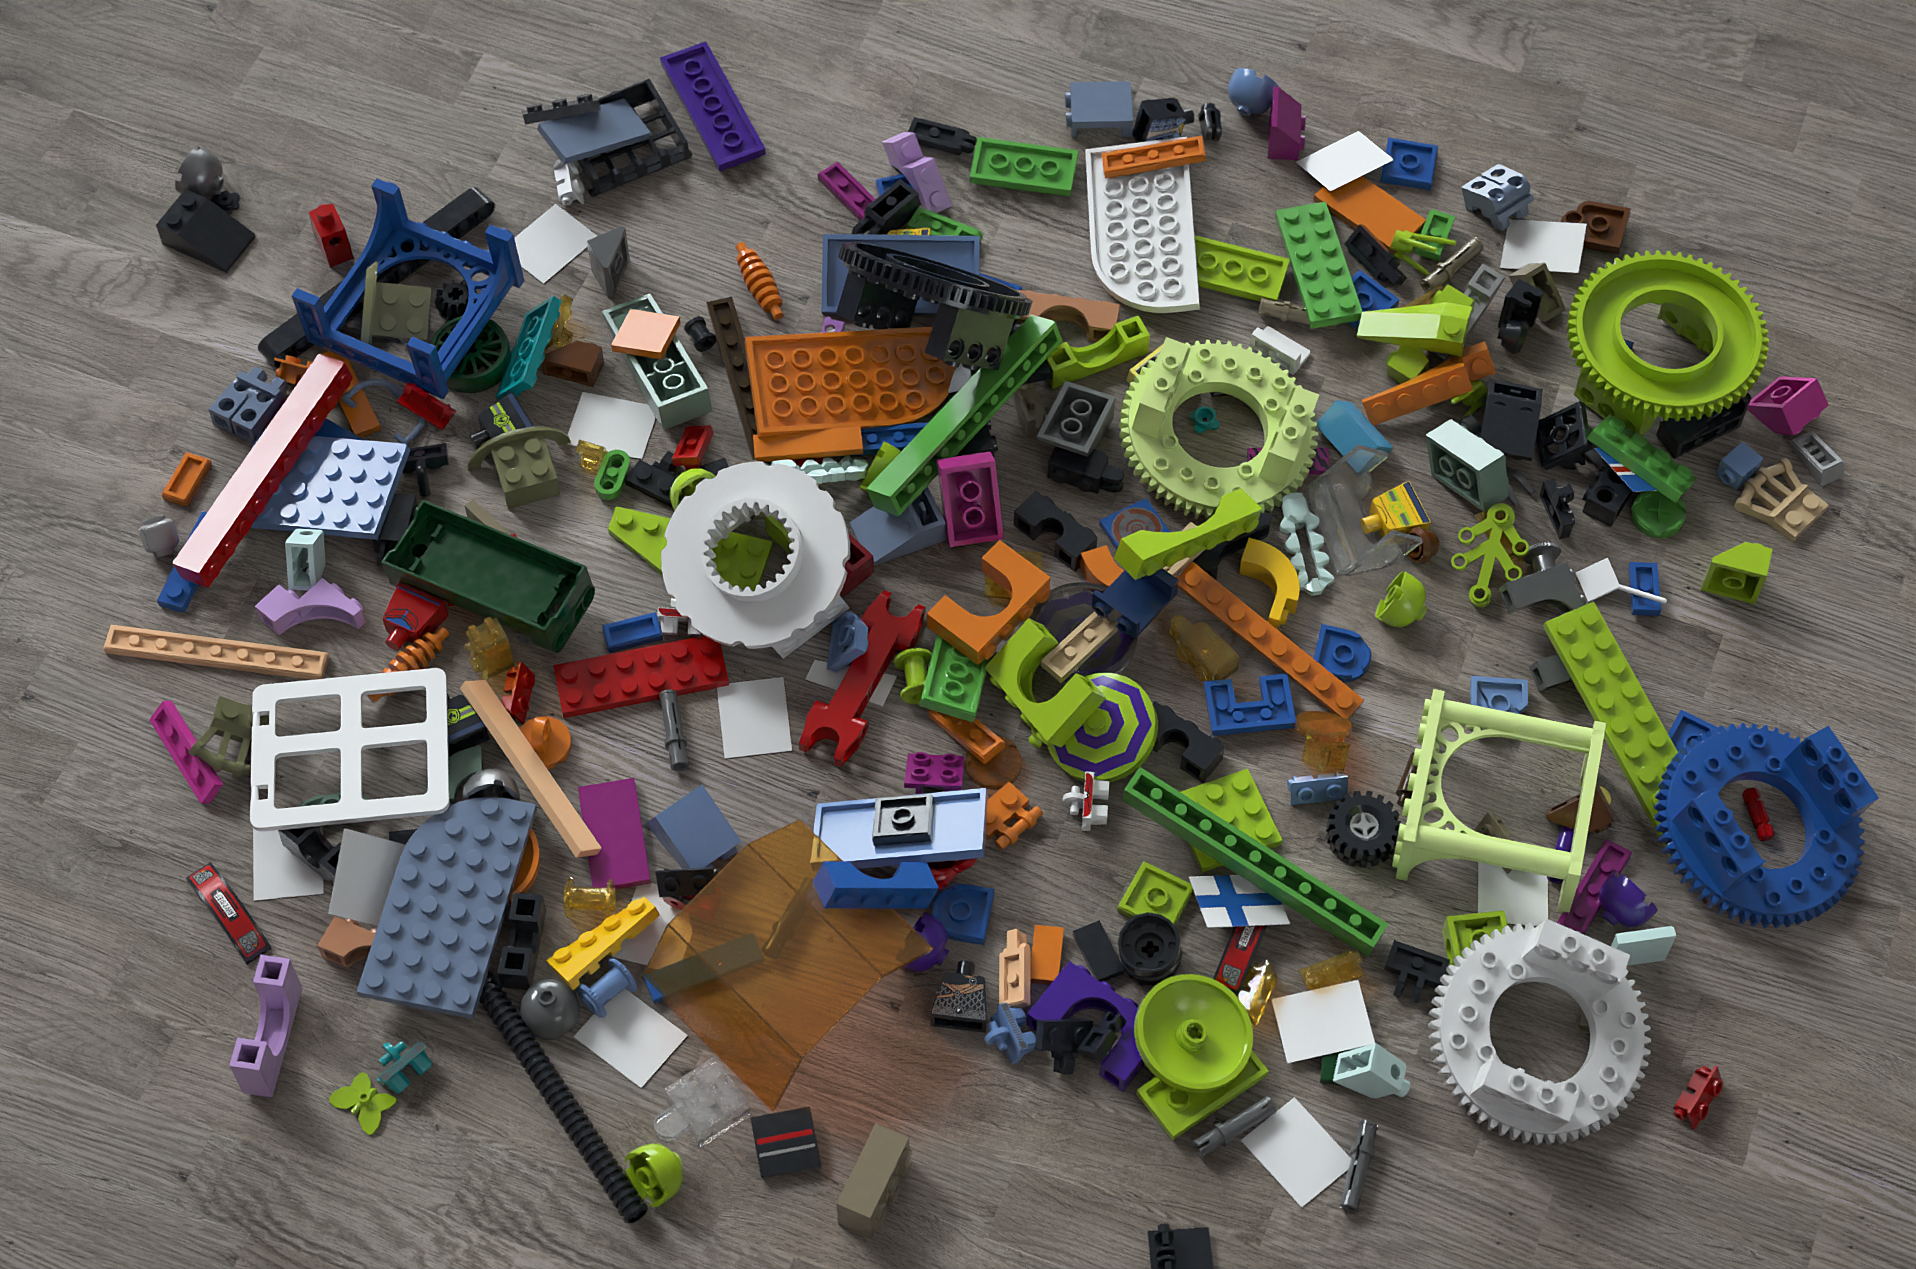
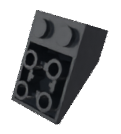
(1511, 418)

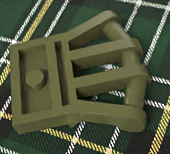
(233, 722)

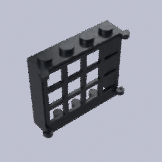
(637, 95)

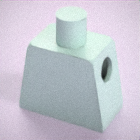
(304, 550)
(1372, 1072)

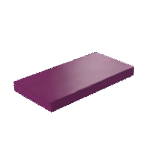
(615, 822)

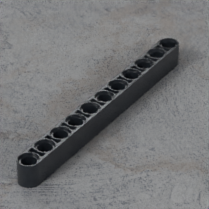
(455, 219)

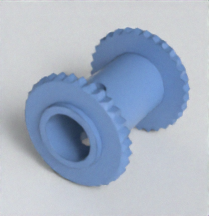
(606, 987)

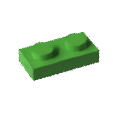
(1436, 225)

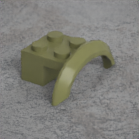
(394, 310)
(522, 463)

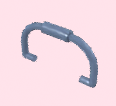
(394, 389)

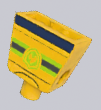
(1397, 511)

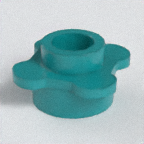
(1204, 413)

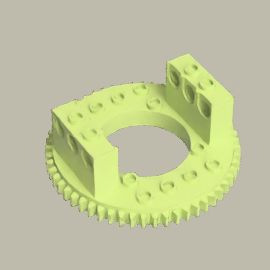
(1202, 368)

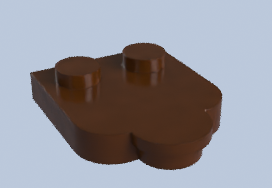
(1604, 224)

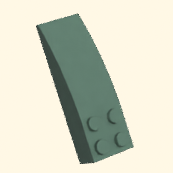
(668, 384)

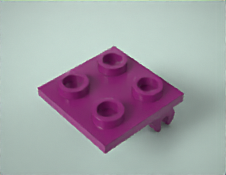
(934, 771)

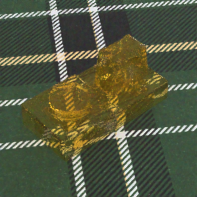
(561, 335)

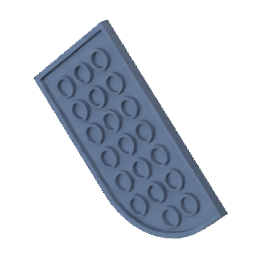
(448, 907)

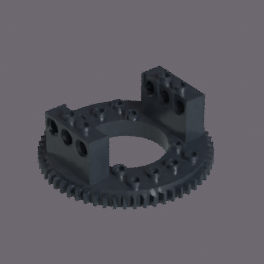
(972, 310)

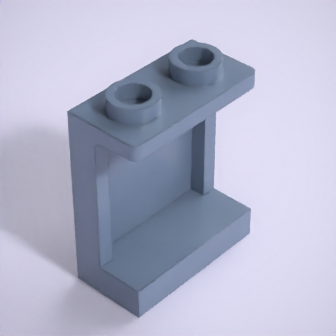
(1099, 106)

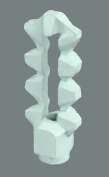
(854, 469)
(1296, 517)

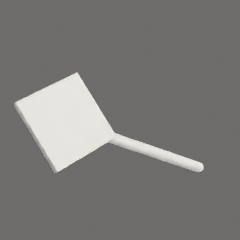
(1601, 580)

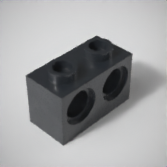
(1614, 494)

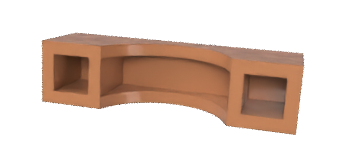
(1092, 316)
(346, 942)

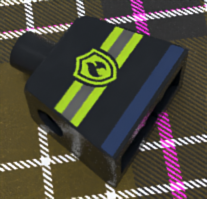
(500, 418)
(464, 725)

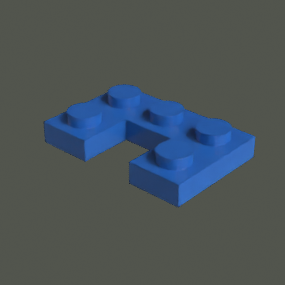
(1271, 713)

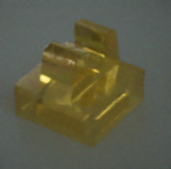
(590, 454)

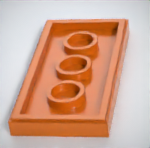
(1371, 206)

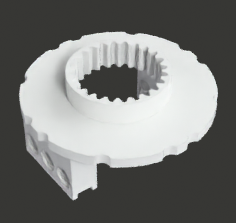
(799, 600)

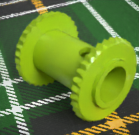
(914, 664)

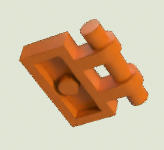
(1002, 808)

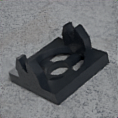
(1561, 421)

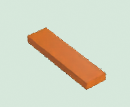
(1153, 157)
(362, 417)
(809, 444)

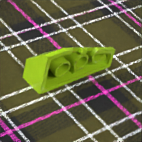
(1424, 327)

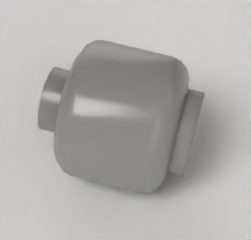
(159, 535)

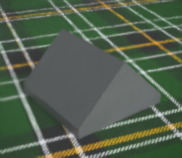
(609, 259)

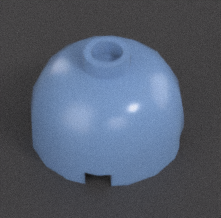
(1249, 92)

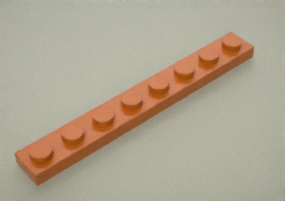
(1269, 641)

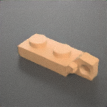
(1015, 971)

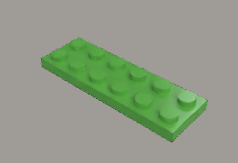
(1318, 265)

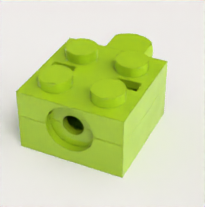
(1462, 930)

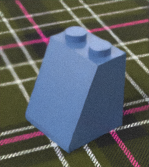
(695, 831)

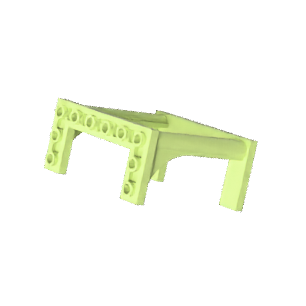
(1427, 841)

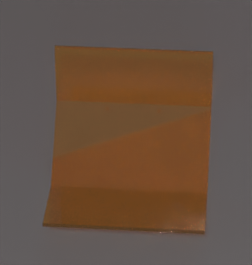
(768, 966)

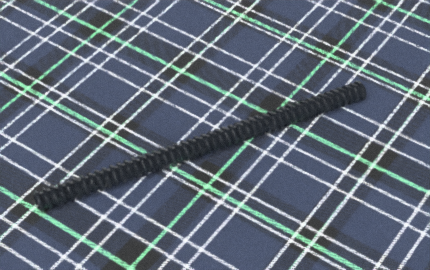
(561, 1101)

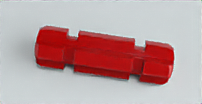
(1758, 814)

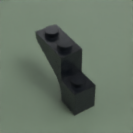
(1210, 559)

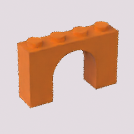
(980, 635)

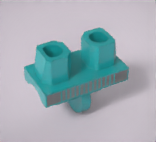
(414, 1057)

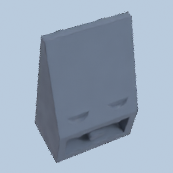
(895, 536)

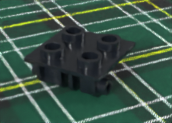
(1180, 1248)

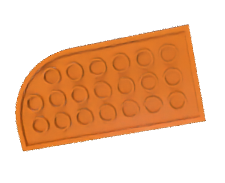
(844, 379)

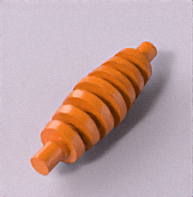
(759, 280)
(415, 656)

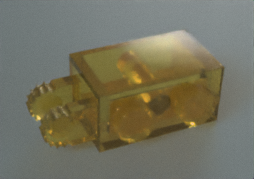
(488, 649)

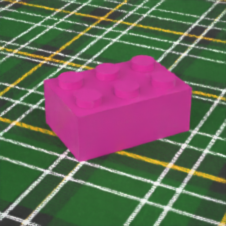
(970, 499)

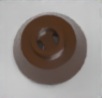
(1427, 548)

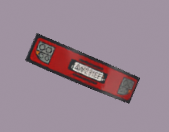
(229, 912)
(1239, 956)

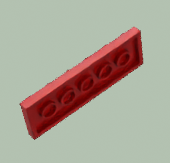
(640, 675)

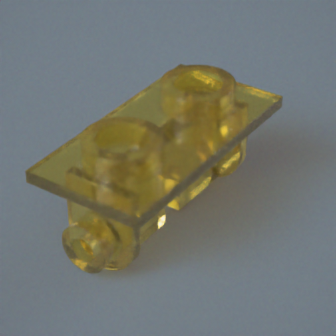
(1332, 971)
(1261, 981)

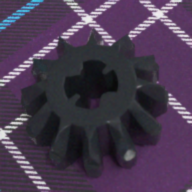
(452, 300)

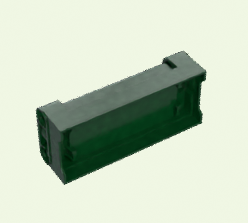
(492, 575)

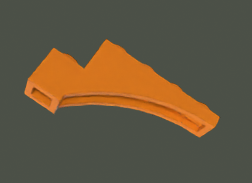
(1434, 386)

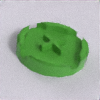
(1657, 514)

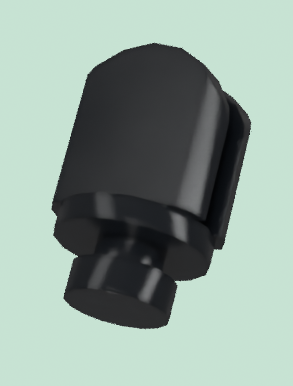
(1210, 122)

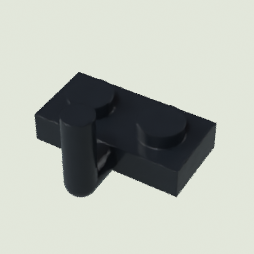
(426, 457)

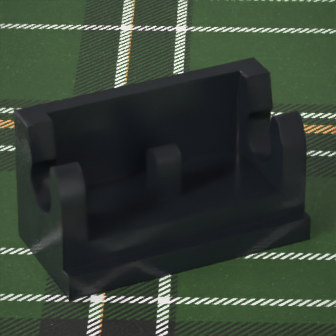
(1521, 303)

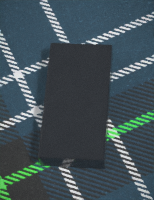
(1098, 951)

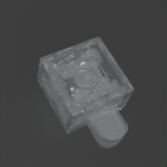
(702, 1104)

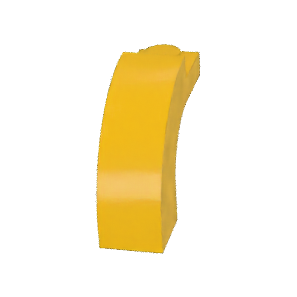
(1278, 573)

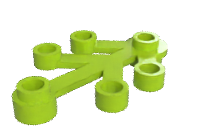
(1491, 549)

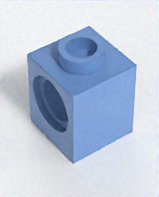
(1739, 466)

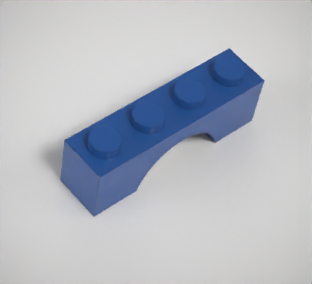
(846, 887)

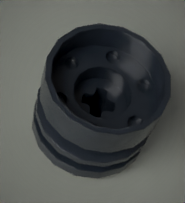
(1145, 933)

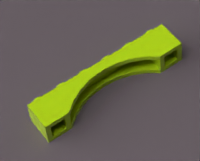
(1150, 551)

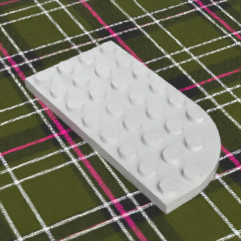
(1143, 234)

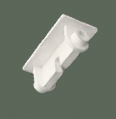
(572, 186)

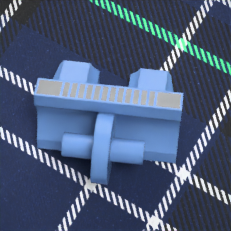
(1007, 1035)

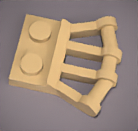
(1796, 511)

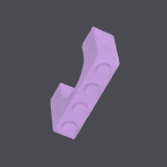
(259, 1061)

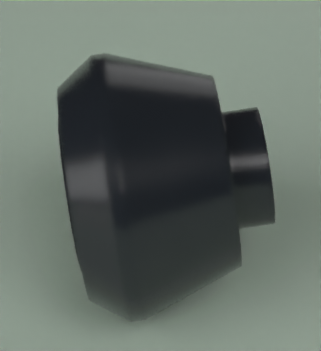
(1513, 335)

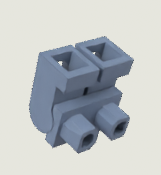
(1499, 195)

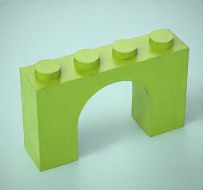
(1013, 672)

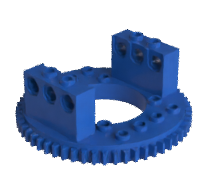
(1716, 852)

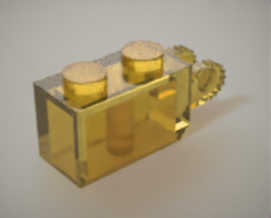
(1203, 649)

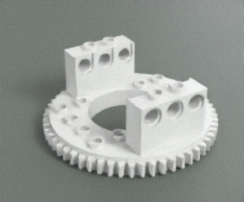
(1508, 1096)

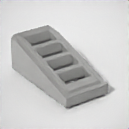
(1822, 472)

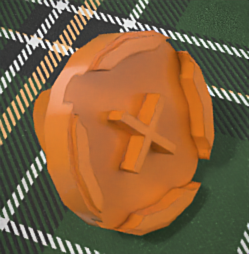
(548, 739)

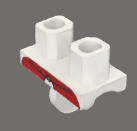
(669, 621)
(1092, 790)

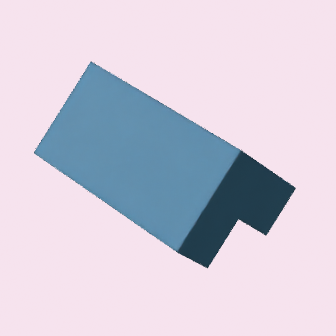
(1348, 427)

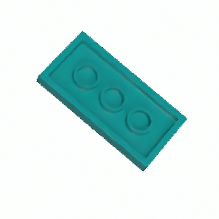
(529, 348)

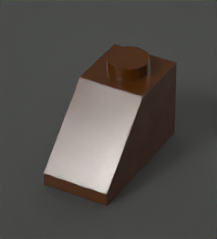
(575, 363)
(1566, 812)

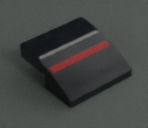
(785, 1141)

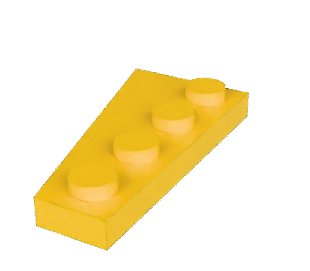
(606, 939)

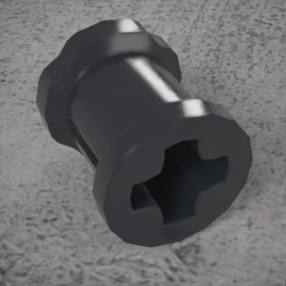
(700, 334)

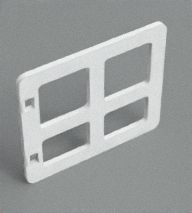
(350, 742)

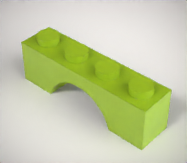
(1123, 343)
(1412, 362)

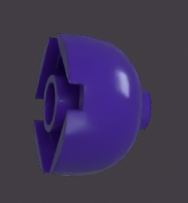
(1624, 902)
(936, 935)

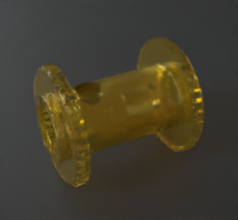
(589, 898)

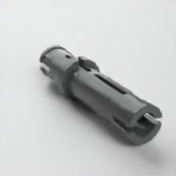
(675, 740)
(1233, 1127)
(1361, 1154)

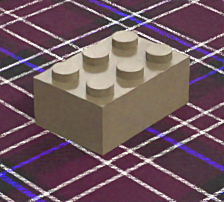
(874, 1181)

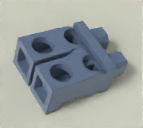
(248, 404)

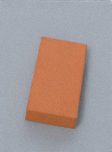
(186, 479)
(1046, 954)

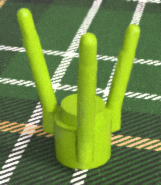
(1405, 241)
(1472, 398)

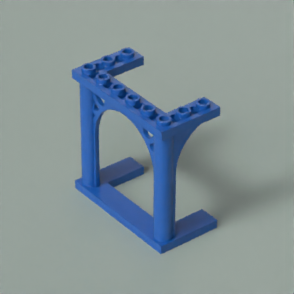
(391, 228)

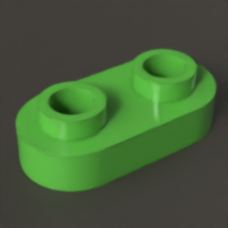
(610, 476)

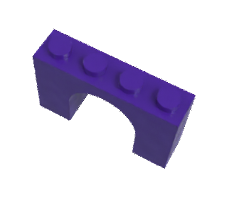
(1077, 991)

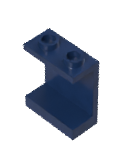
(1133, 602)

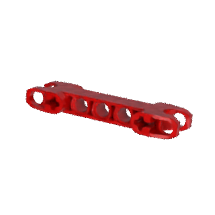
(841, 717)

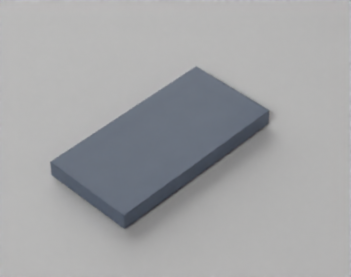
(594, 131)

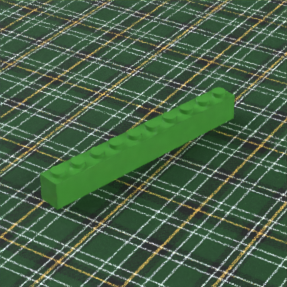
(963, 416)
(1254, 862)

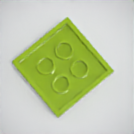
(1238, 803)

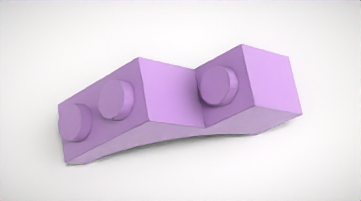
(920, 171)
(324, 600)

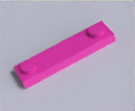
(178, 741)

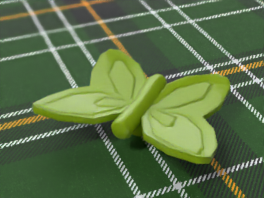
(364, 1100)

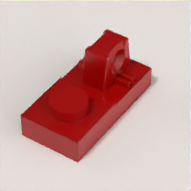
(692, 446)

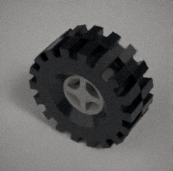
(1373, 819)

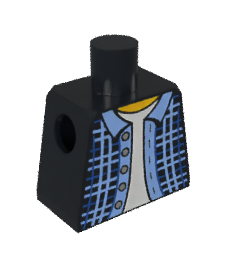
(1161, 120)

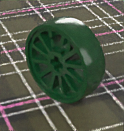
(476, 358)

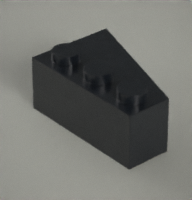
(1684, 435)

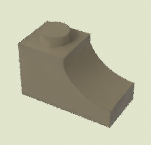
(1540, 277)

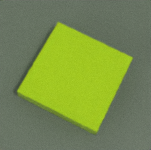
(1157, 893)

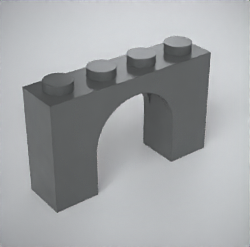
(1547, 587)

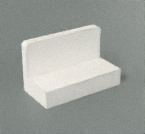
(1279, 348)

